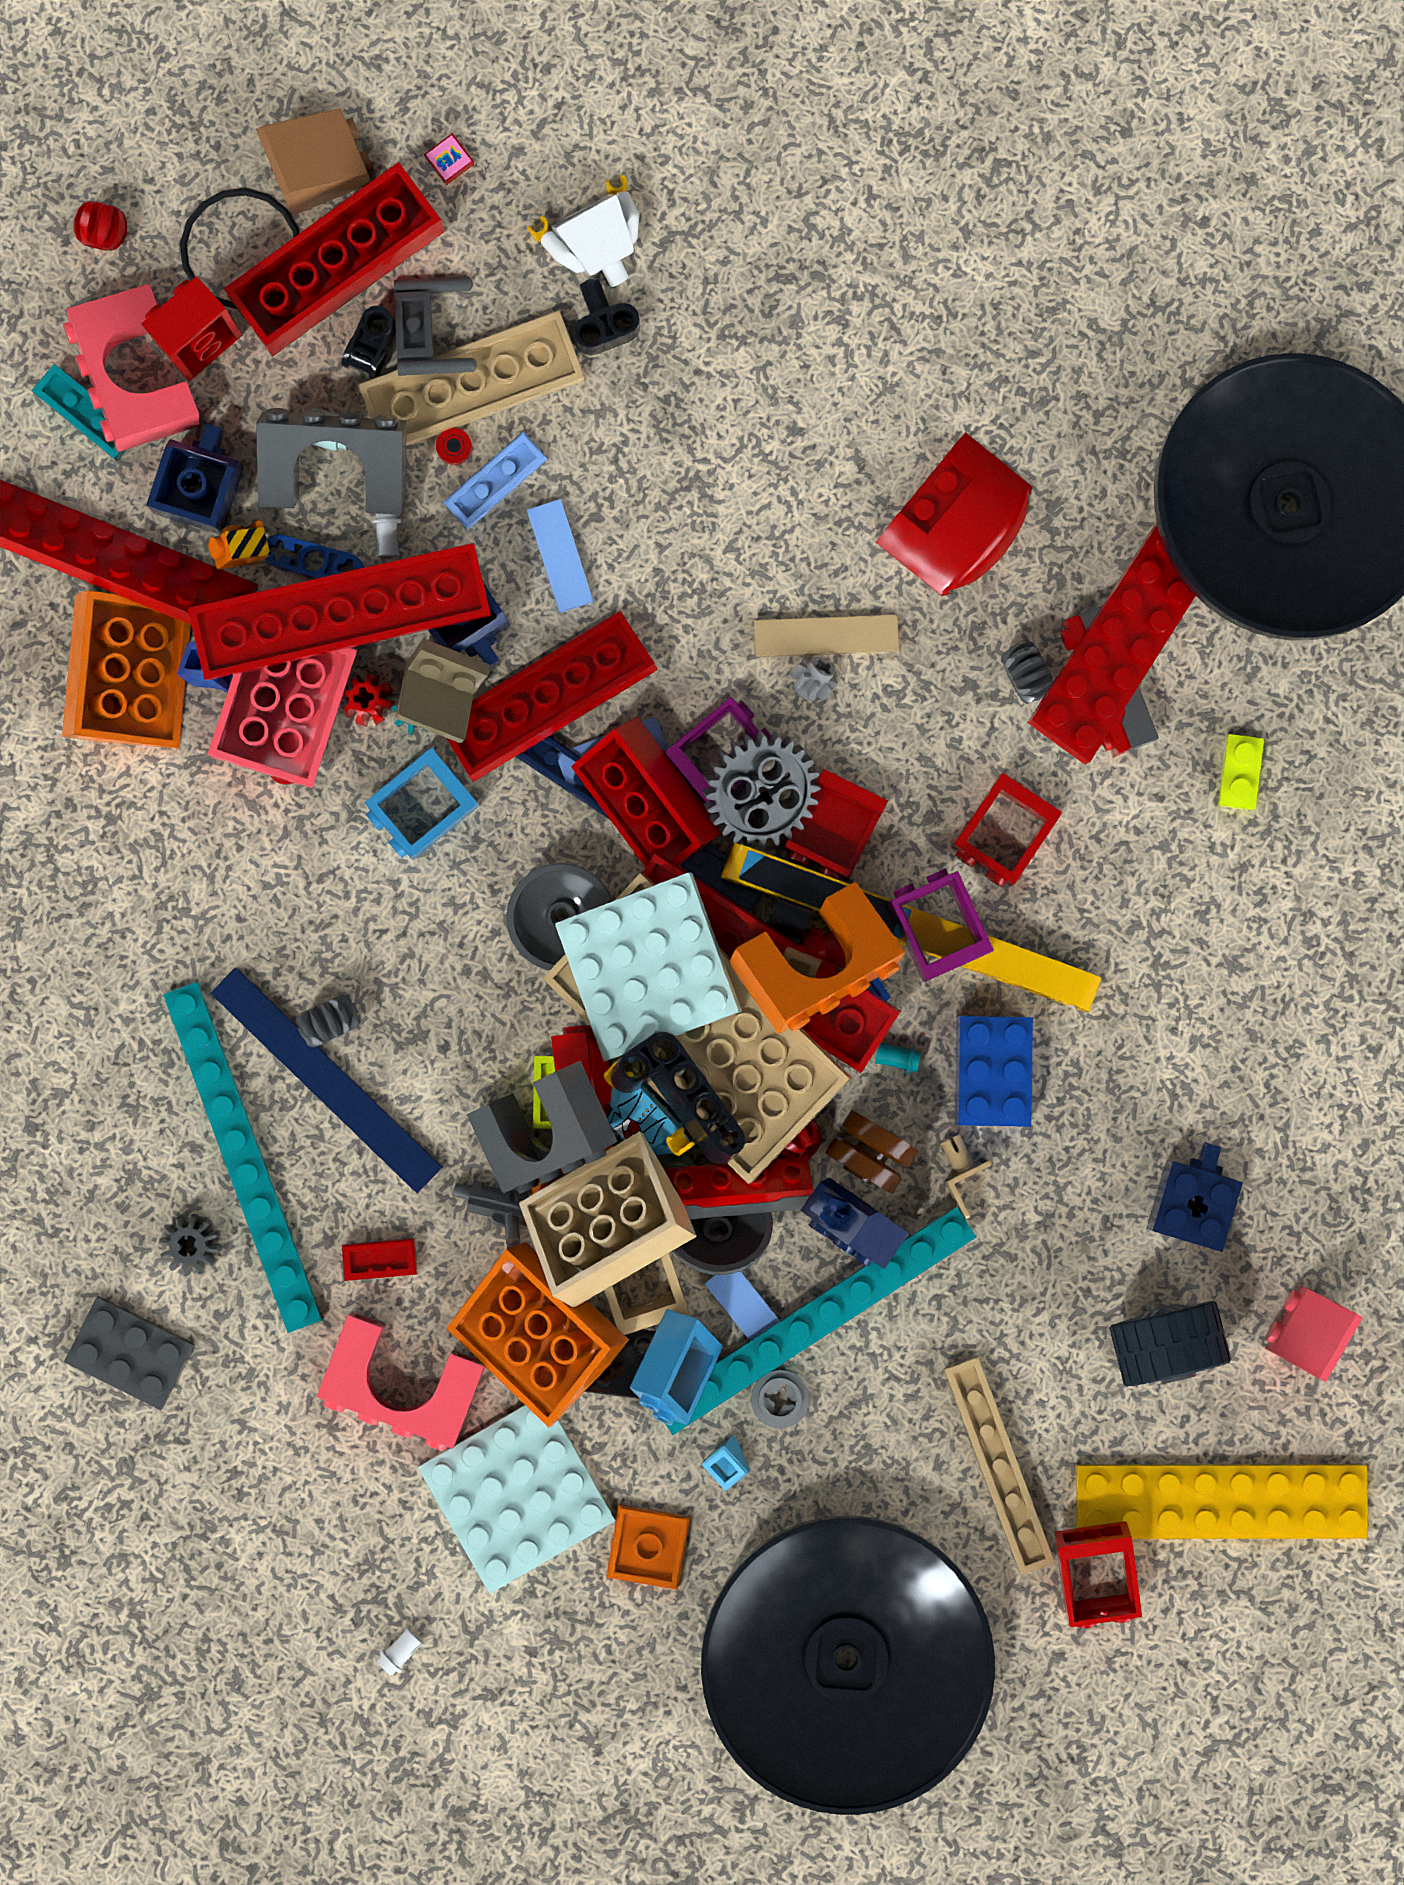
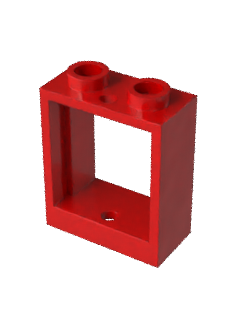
(1025, 799)
(580, 1044)
(1093, 1542)

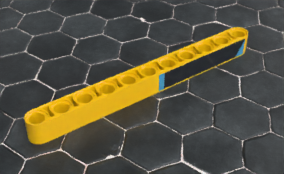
(934, 934)

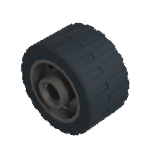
(1170, 1343)

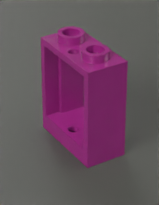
(740, 713)
(937, 881)

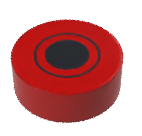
(453, 446)

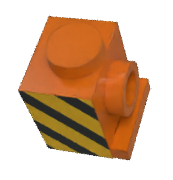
(239, 546)

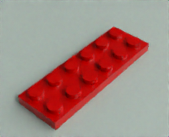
(552, 694)

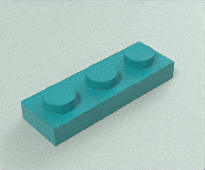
(74, 405)

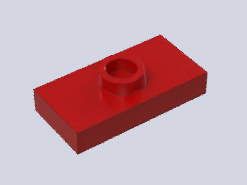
(379, 1259)

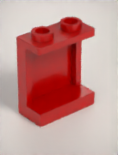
(837, 828)

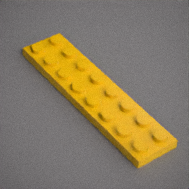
(1226, 1500)

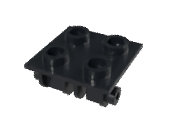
(620, 1373)

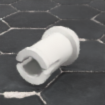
(387, 534)
(399, 1652)

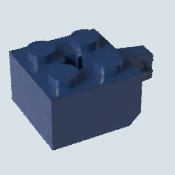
(188, 465)
(476, 635)
(1215, 1193)
(853, 1224)

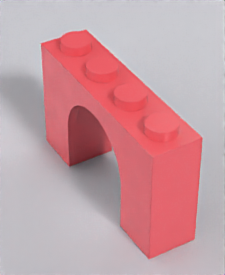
(128, 416)
(350, 1387)

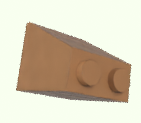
(315, 158)

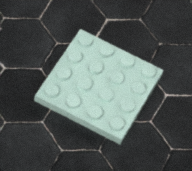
(648, 966)
(516, 1495)

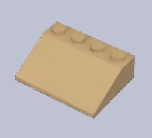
(605, 1221)

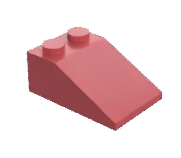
(1312, 1332)

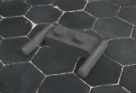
(414, 326)

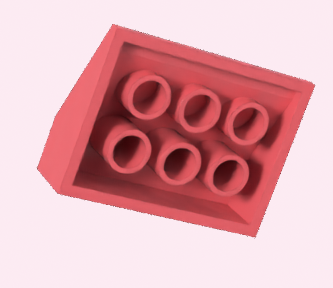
(283, 716)

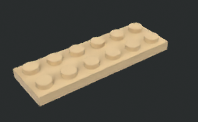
(509, 372)

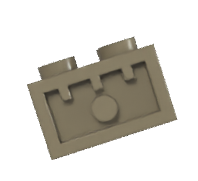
(440, 690)

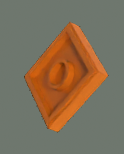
(648, 1546)

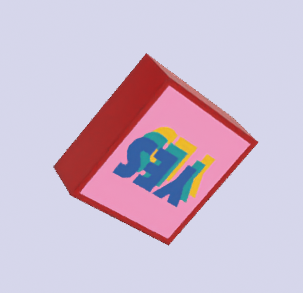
(449, 159)

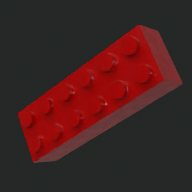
(335, 259)

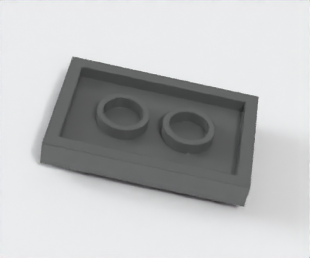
(129, 1353)

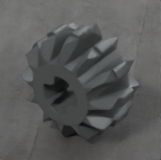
(1027, 671)
(328, 1020)
(202, 1244)

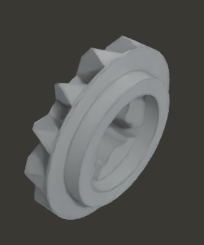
(789, 1413)

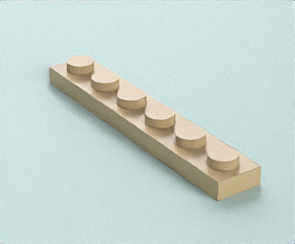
(999, 1465)

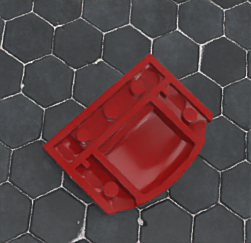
(959, 518)

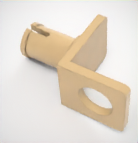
(963, 1167)

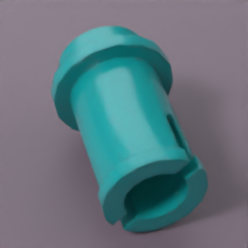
(898, 1057)

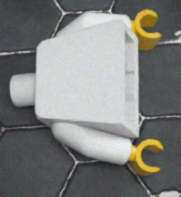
(595, 235)

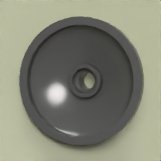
(534, 905)
(741, 1246)

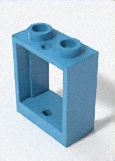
(449, 780)
(676, 1368)

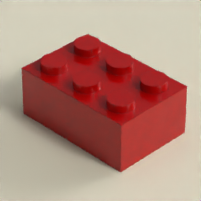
(191, 327)

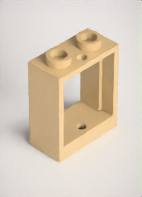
(652, 1311)

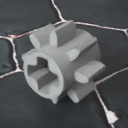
(814, 678)

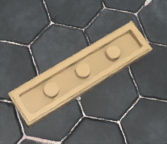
(826, 636)

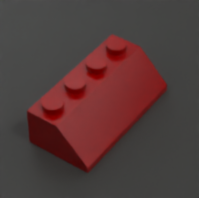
(645, 795)

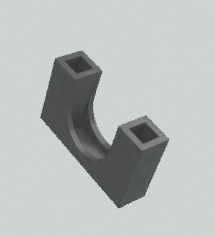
(376, 441)
(576, 1123)

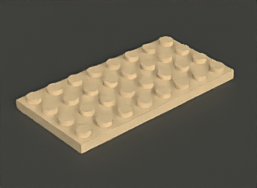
(762, 1077)

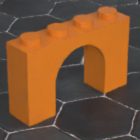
(791, 997)

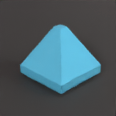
(730, 1461)

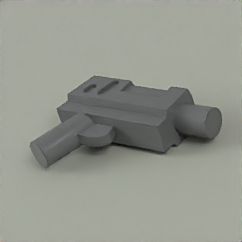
(500, 1206)

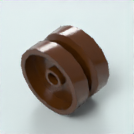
(871, 1152)

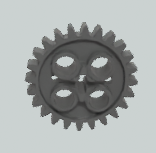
(746, 764)

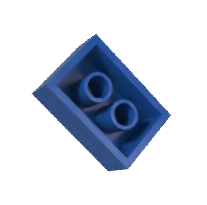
(993, 1071)

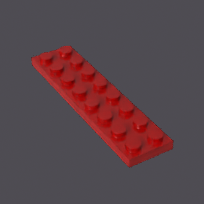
(111, 556)
(339, 611)
(1114, 653)
(849, 1030)

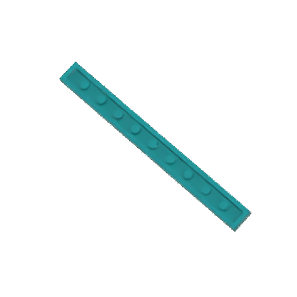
(242, 1157)
(830, 1311)

